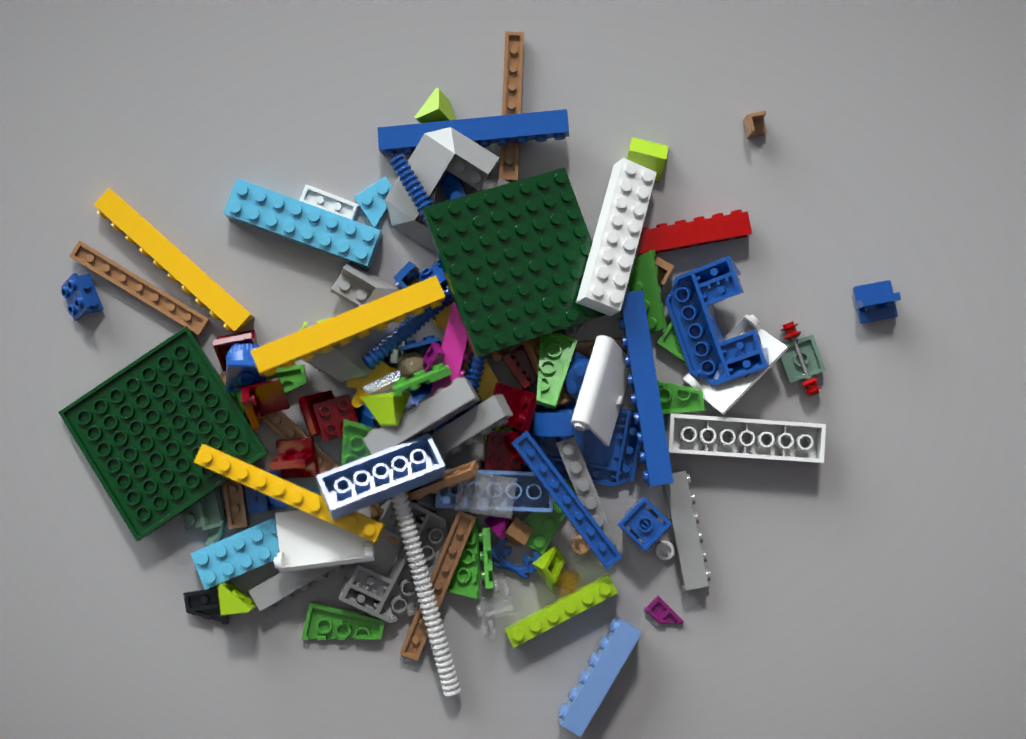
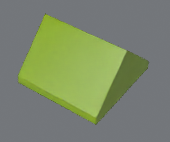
(648, 155)
(234, 600)

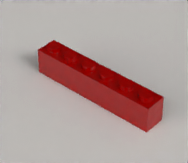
(694, 233)

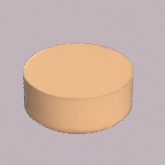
(579, 545)

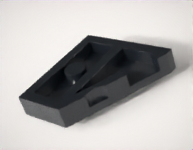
(205, 604)

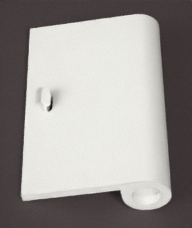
(602, 390)
(728, 393)
(315, 543)

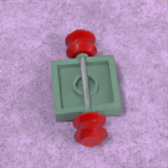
(801, 359)

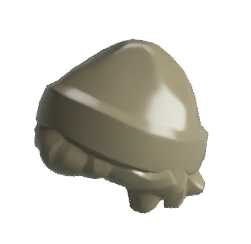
(411, 363)

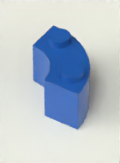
(553, 424)

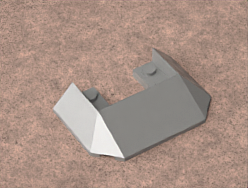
(431, 159)
(357, 288)
(395, 594)

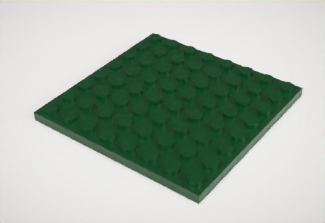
(514, 259)
(149, 426)

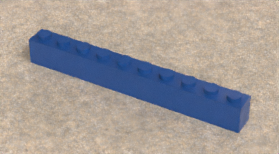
(482, 130)
(645, 390)

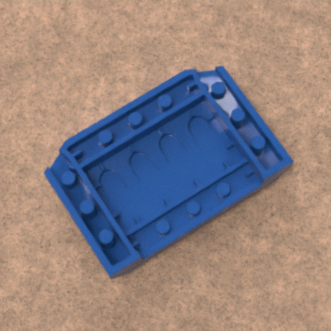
(606, 464)

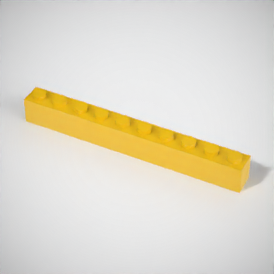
(177, 264)
(347, 326)
(286, 492)

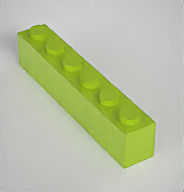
(560, 610)

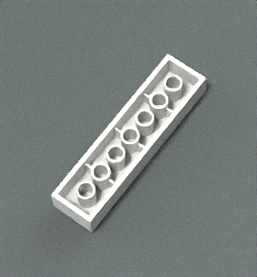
(616, 237)
(746, 438)

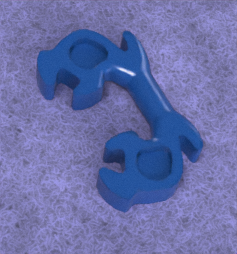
(499, 552)

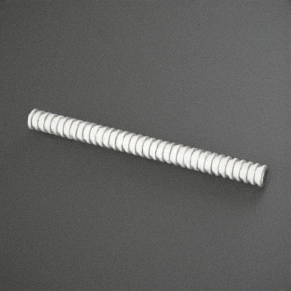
(426, 595)

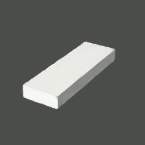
(329, 202)

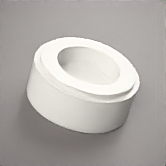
(664, 550)

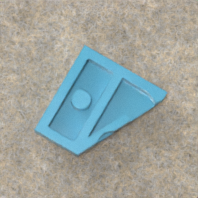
(373, 200)

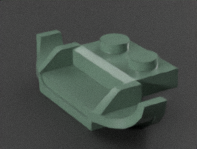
(207, 514)

